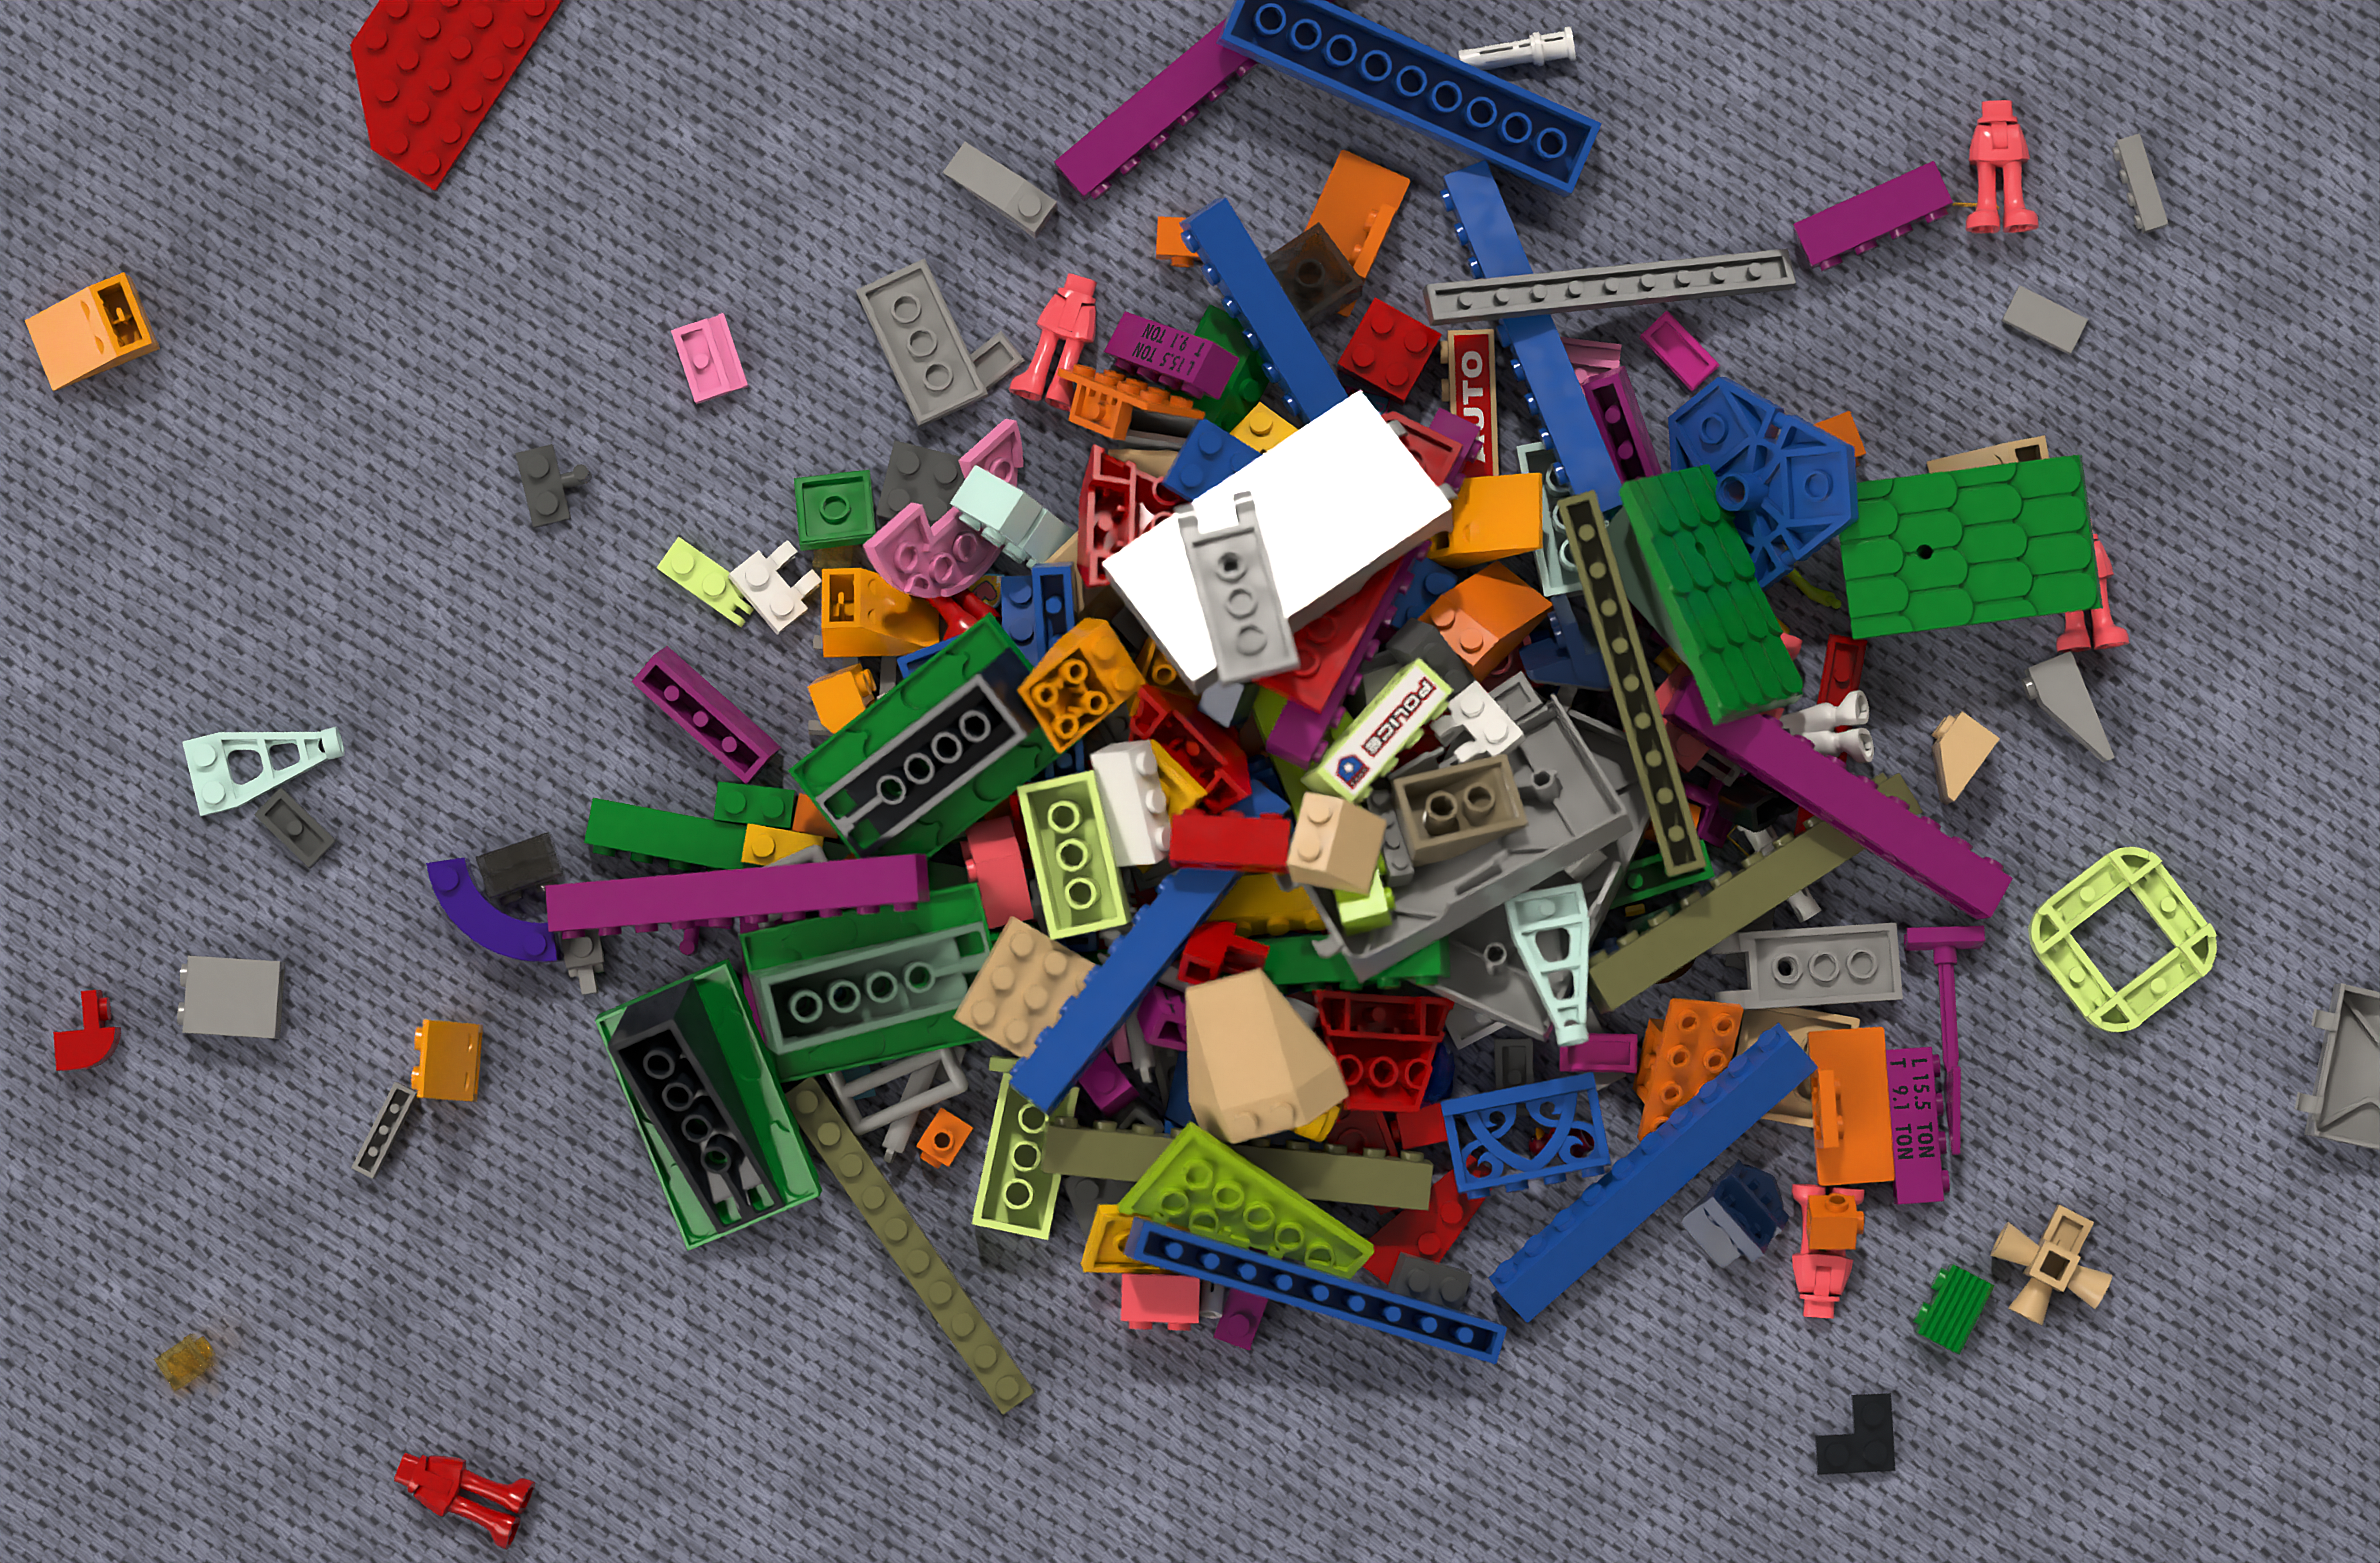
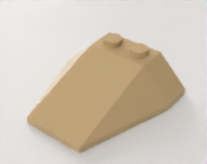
(1254, 1060)

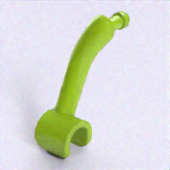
(1819, 595)

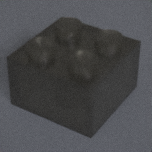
(1315, 276)

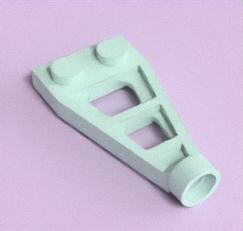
(212, 773)
(1546, 911)

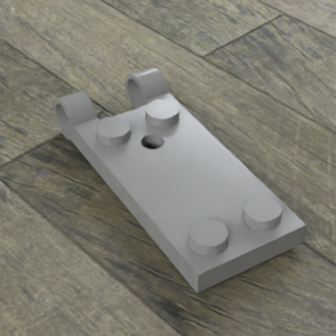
(1243, 607)
(1825, 964)

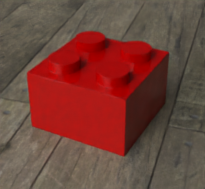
(1388, 351)

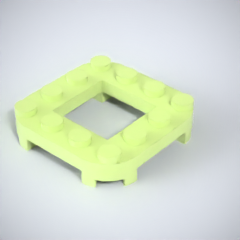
(2166, 904)

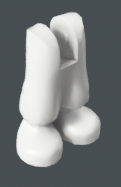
(1820, 720)

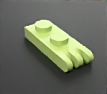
(704, 579)

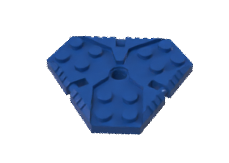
(1794, 485)

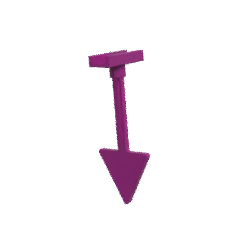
(1944, 944)

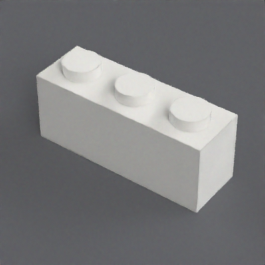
(1133, 802)

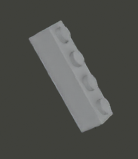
(2141, 184)
(1393, 846)
(385, 1130)

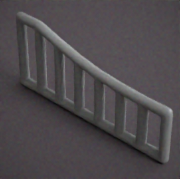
(846, 1091)

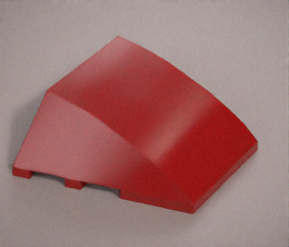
(1116, 510)
(1194, 744)
(1382, 1046)

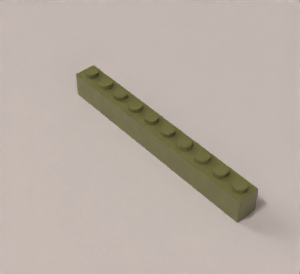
(1631, 683)
(1726, 907)
(1310, 1172)
(908, 1245)

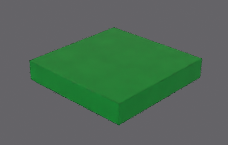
(834, 509)

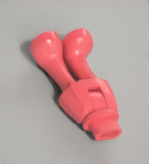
(1999, 144)
(1066, 317)
(2105, 633)
(1818, 1273)

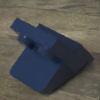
(1570, 656)
(1738, 1215)

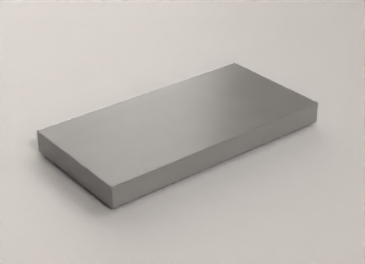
(922, 343)

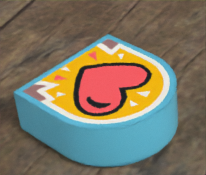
(988, 589)

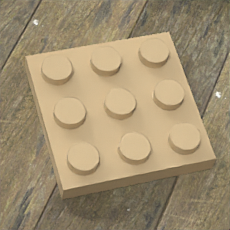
(1022, 988)
(1797, 1105)

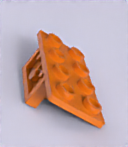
(1359, 210)
(1107, 400)
(1683, 1055)
(1851, 1106)

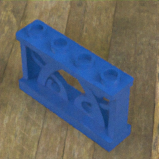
(1477, 1112)

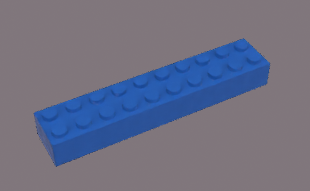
(1415, 87)

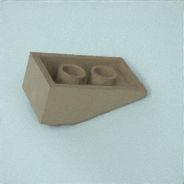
(1457, 808)

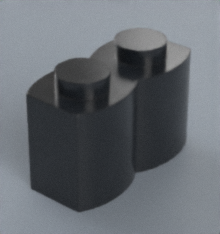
(1753, 803)

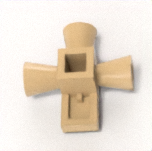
(2051, 1263)

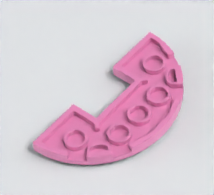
(949, 553)

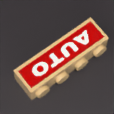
(1473, 391)

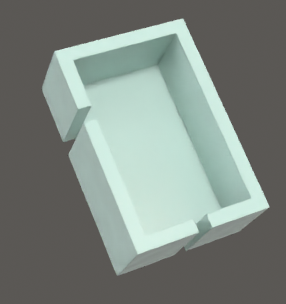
(1009, 518)

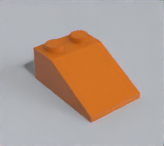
(1487, 617)

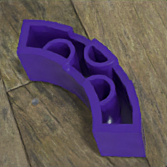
(485, 923)

